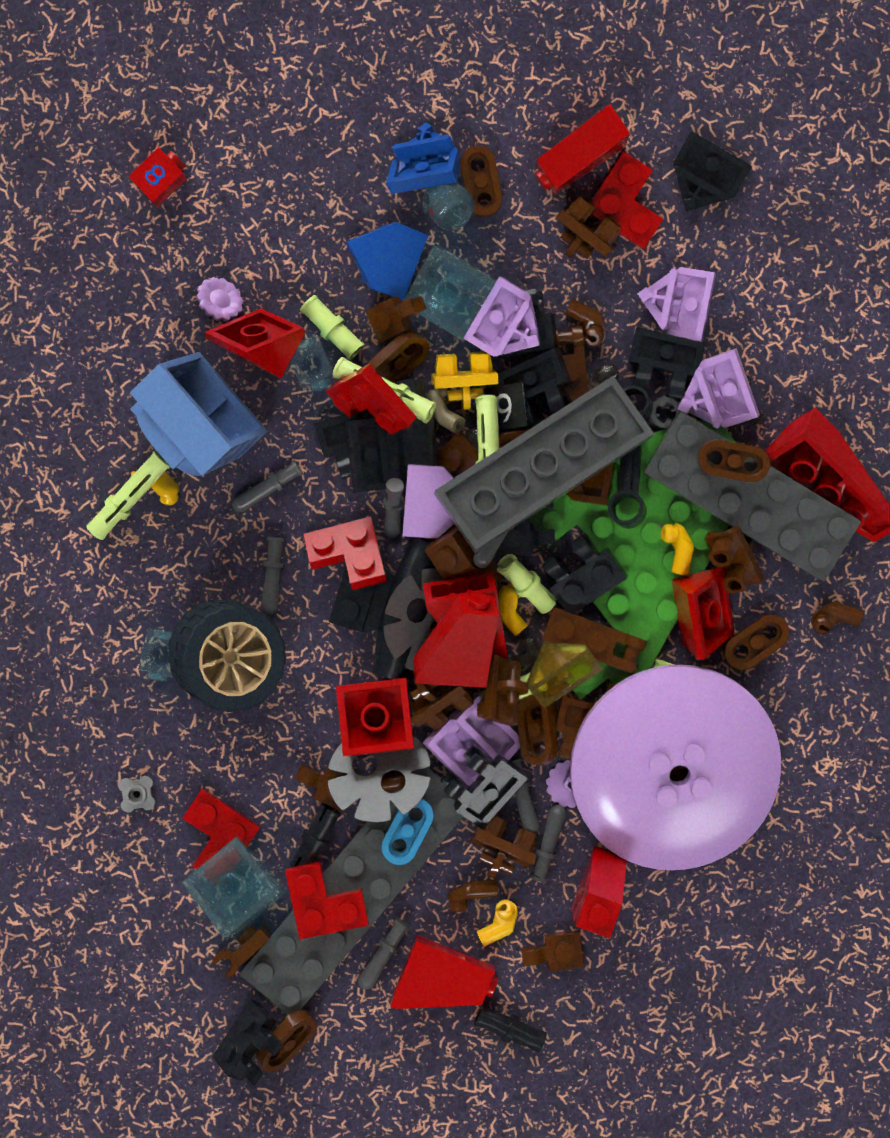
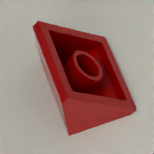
(260, 340)
(703, 611)
(375, 717)

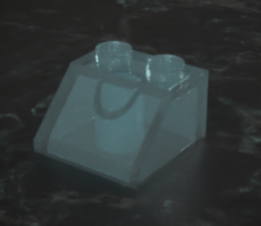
(233, 888)

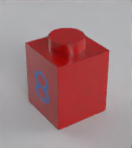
(159, 176)

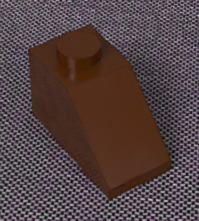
(455, 557)

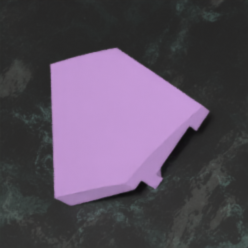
(681, 302)
(505, 321)
(720, 392)
(423, 511)

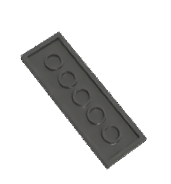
(543, 464)
(769, 511)

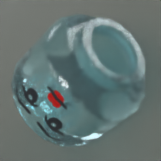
(448, 205)

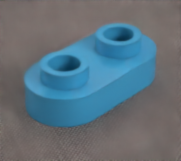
(410, 831)

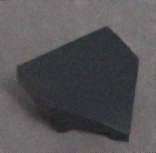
(701, 188)

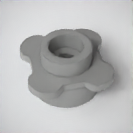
(131, 802)

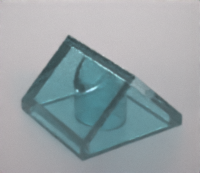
(450, 291)

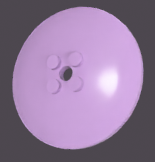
(668, 721)

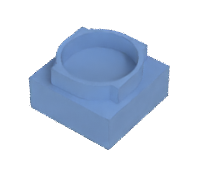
(194, 416)

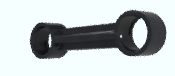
(630, 471)

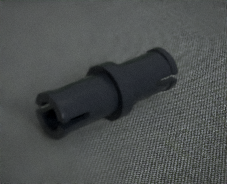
(316, 836)
(510, 1028)

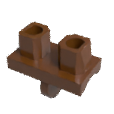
(576, 218)
(734, 552)
(502, 692)
(431, 700)
(519, 851)

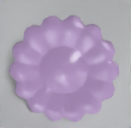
(219, 299)
(560, 785)

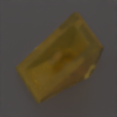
(560, 670)

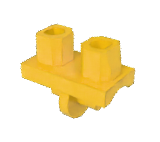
(448, 376)

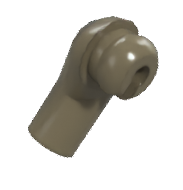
(442, 415)

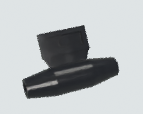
(380, 456)
(366, 607)

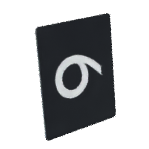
(510, 405)

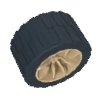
(227, 655)

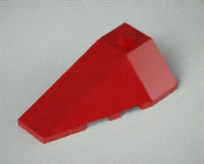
(823, 462)

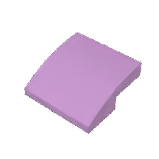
(468, 729)

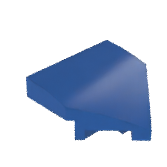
(423, 162)
(388, 257)

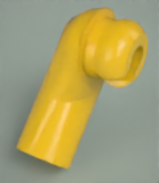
(166, 489)
(683, 545)
(508, 604)
(502, 925)

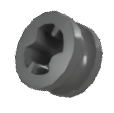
(661, 402)

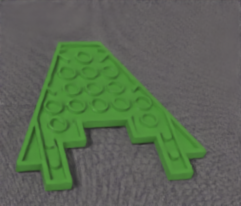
(645, 600)

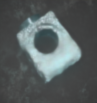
(312, 348)
(154, 638)

